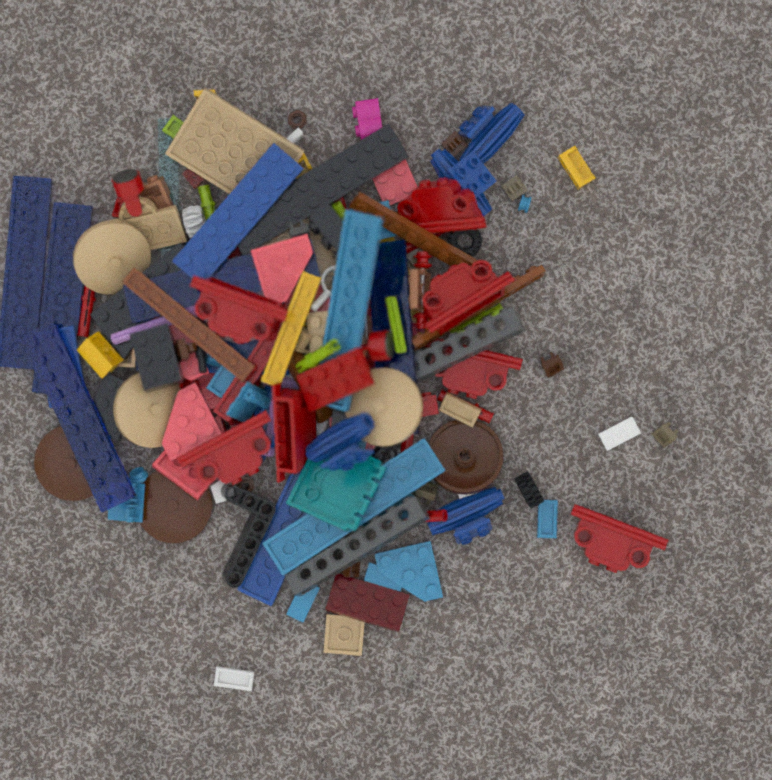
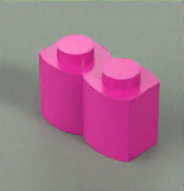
(368, 117)

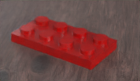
(335, 379)

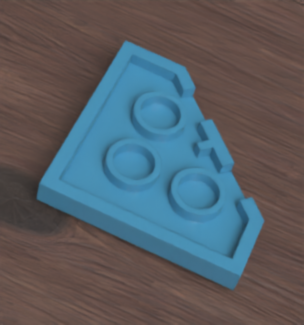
(412, 569)

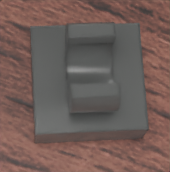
(298, 231)

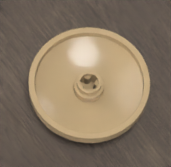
(108, 255)
(392, 403)
(143, 415)

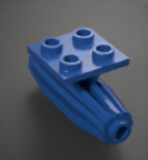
(489, 131)
(468, 172)
(341, 443)
(468, 514)

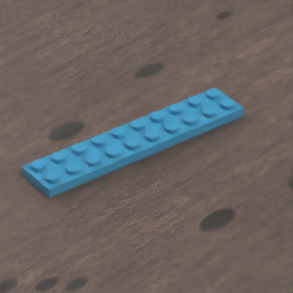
(352, 286)
(311, 535)

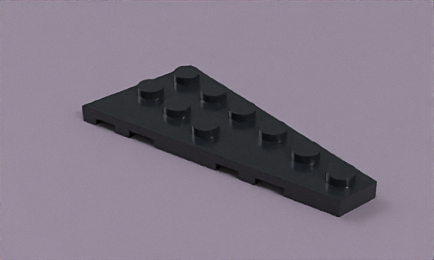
(114, 313)

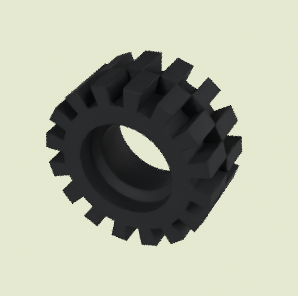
(476, 240)
(529, 490)

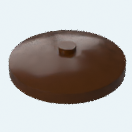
(468, 455)
(59, 469)
(171, 512)

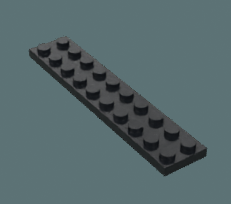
(327, 184)

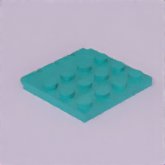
(336, 494)

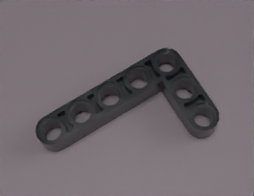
(248, 531)

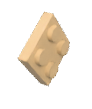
(343, 635)

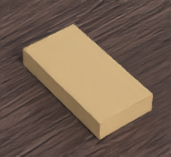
(460, 409)

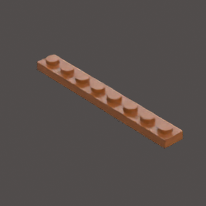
(411, 232)
(532, 275)
(188, 324)

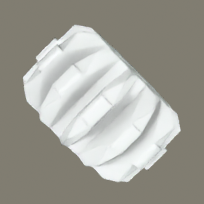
(193, 219)

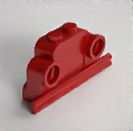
(442, 207)
(462, 294)
(236, 310)
(477, 373)
(292, 430)
(232, 452)
(613, 541)

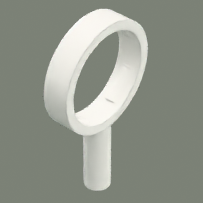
(326, 294)

